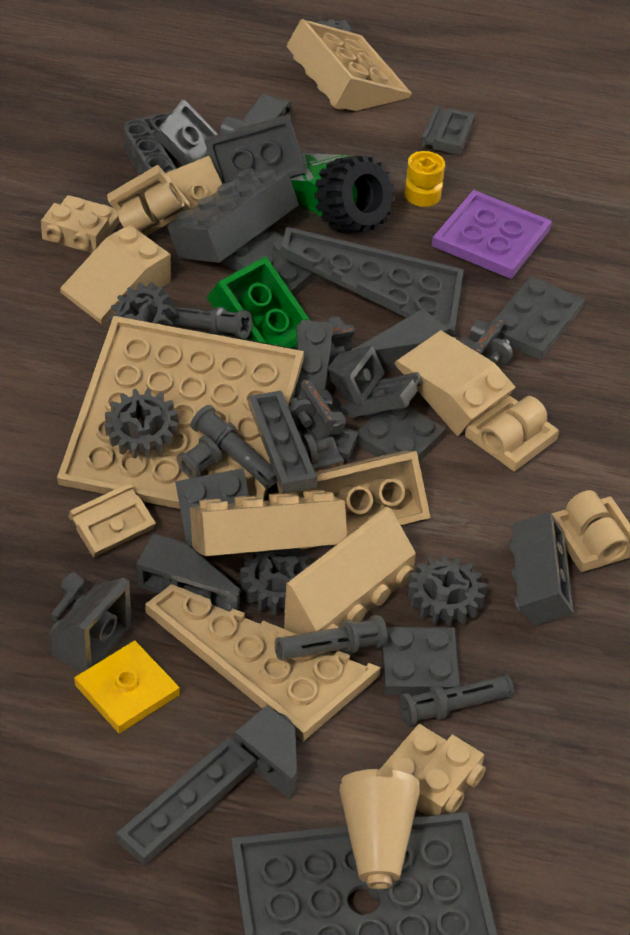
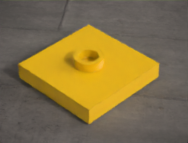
(127, 686)

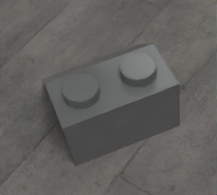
(93, 625)

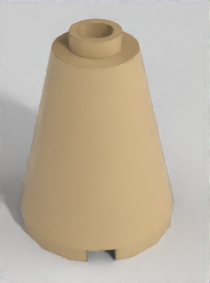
(379, 822)

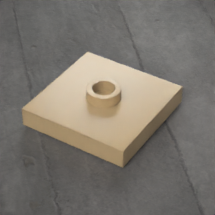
(196, 180)

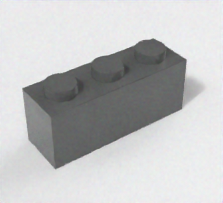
(541, 569)

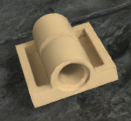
(148, 201)
(513, 431)
(594, 531)

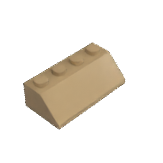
(374, 485)
(350, 577)

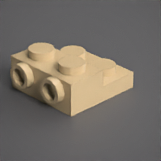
(79, 223)
(441, 767)

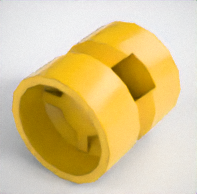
(424, 178)

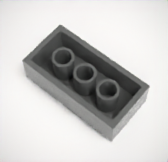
(232, 215)

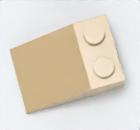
(115, 265)
(456, 380)

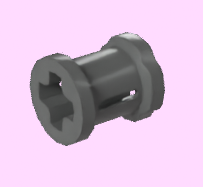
(199, 457)

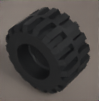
(373, 192)

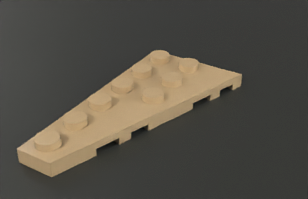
(243, 652)

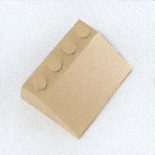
(345, 67)

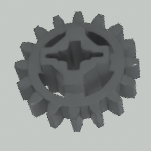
(145, 305)
(126, 430)
(275, 570)
(446, 590)

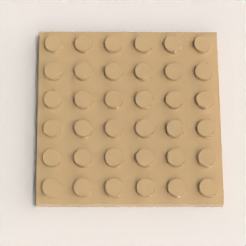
(193, 373)

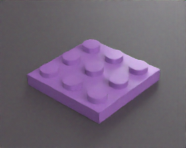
(491, 234)

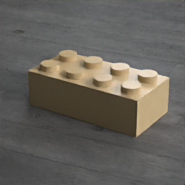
(269, 524)

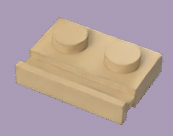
(111, 520)

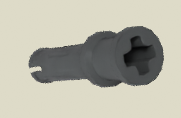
(216, 320)
(226, 439)
(348, 637)
(440, 702)

